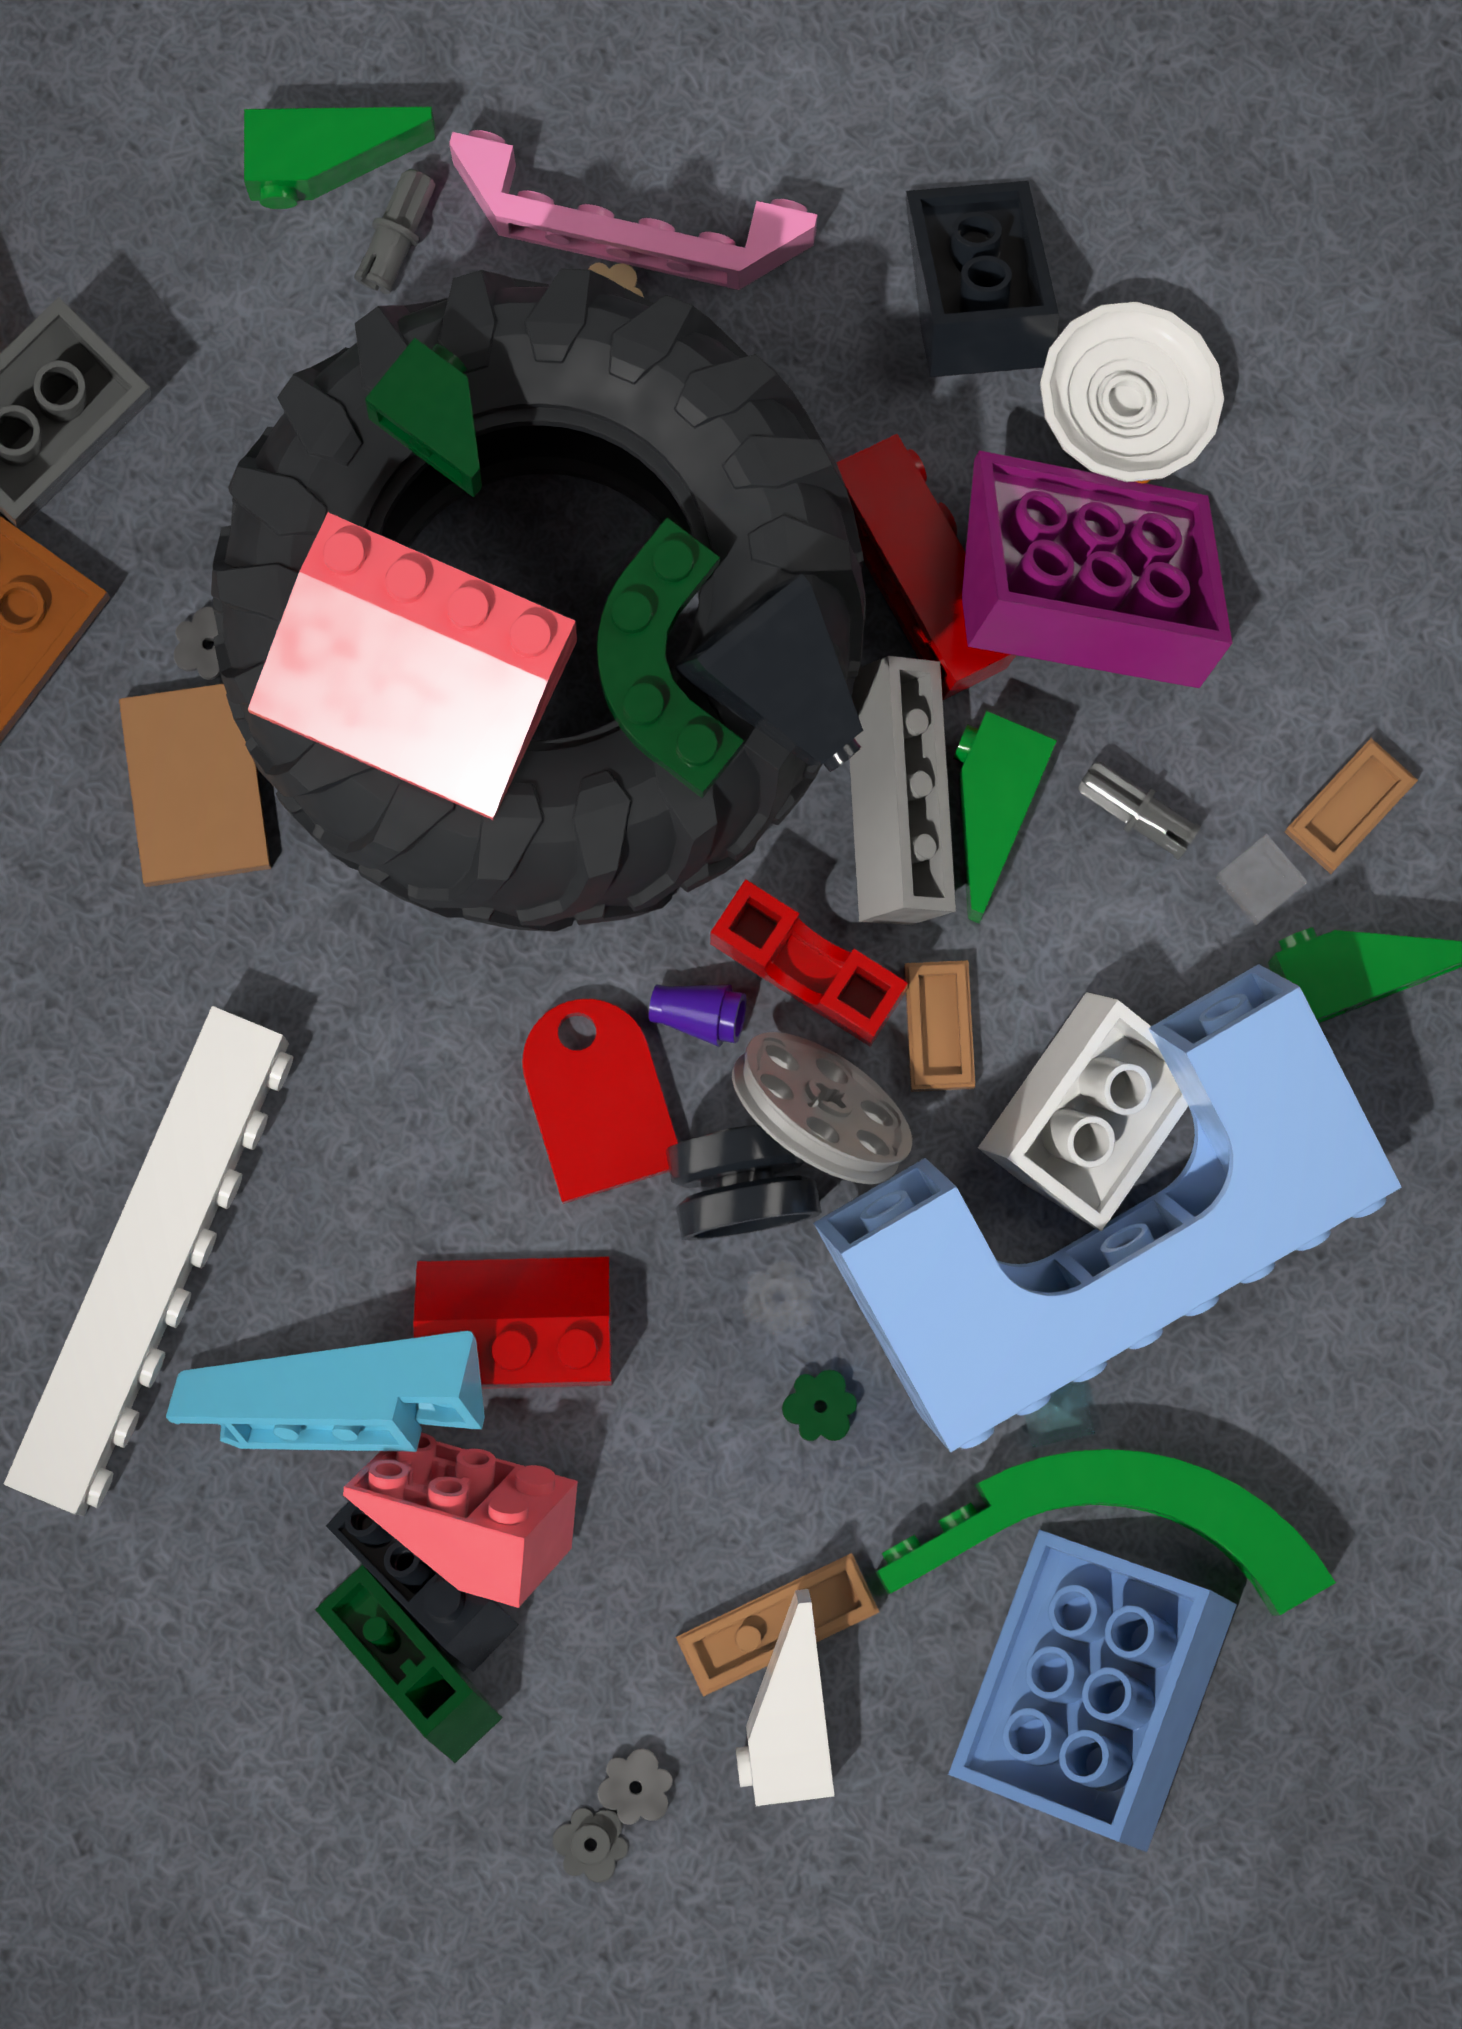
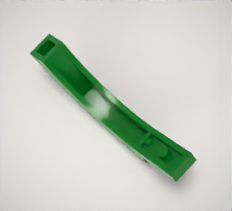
(1218, 1510)

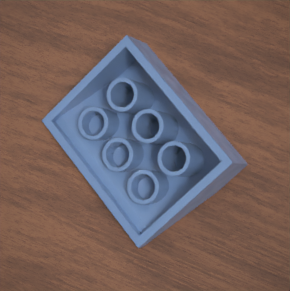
(1093, 1689)

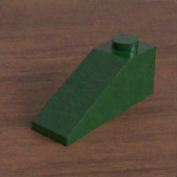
(408, 1665)

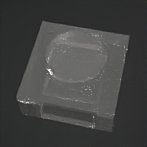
(1261, 879)

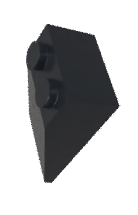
(981, 278)

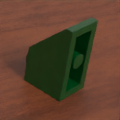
(429, 411)

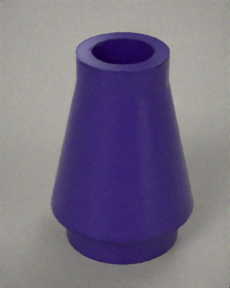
(701, 1011)

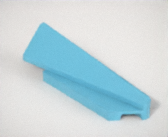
(338, 1397)

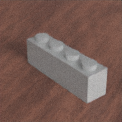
(901, 794)

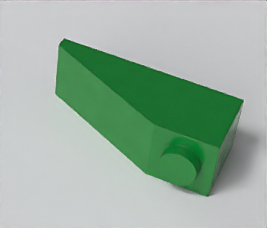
(316, 150)
(995, 792)
(1359, 968)

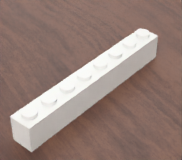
(149, 1262)

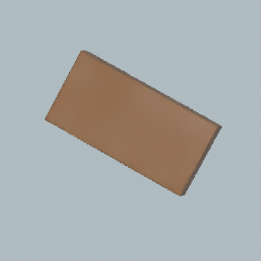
(1351, 806)
(939, 1026)

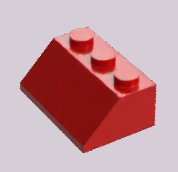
(530, 1317)

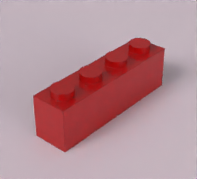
(916, 559)

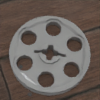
(821, 1108)

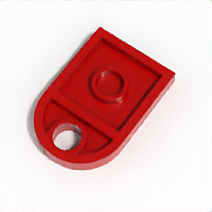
(597, 1104)

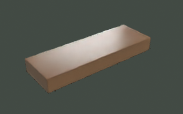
(747, 1635)

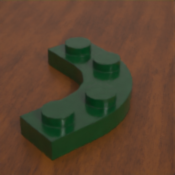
(634, 664)

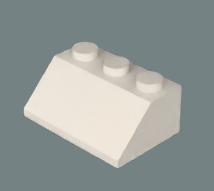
(1089, 1112)

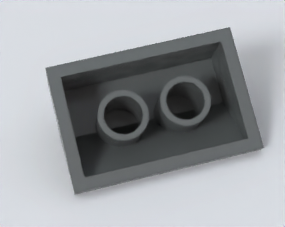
(58, 407)

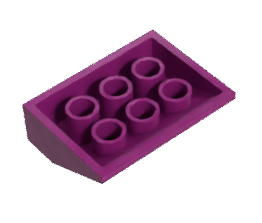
(1093, 572)

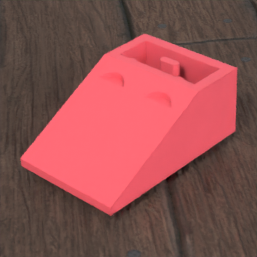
(471, 1515)

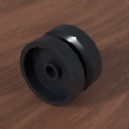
(745, 1192)

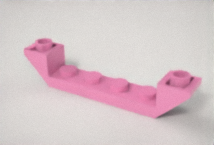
(774, 236)

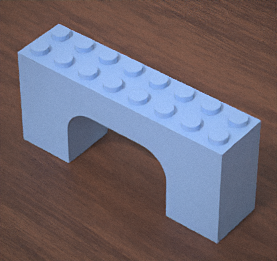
(1268, 1174)

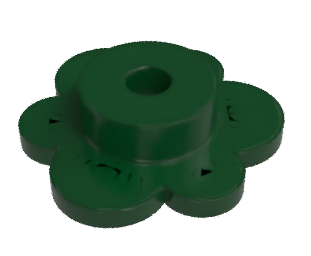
(829, 1388)

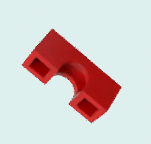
(797, 960)

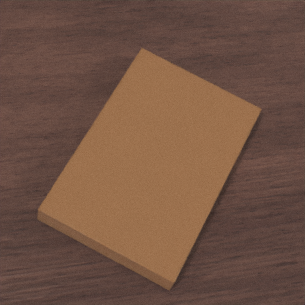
(192, 787)

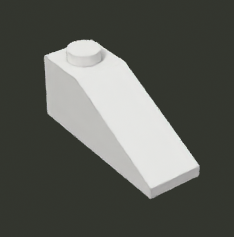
(787, 1725)

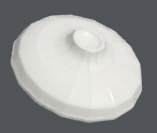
(1131, 391)

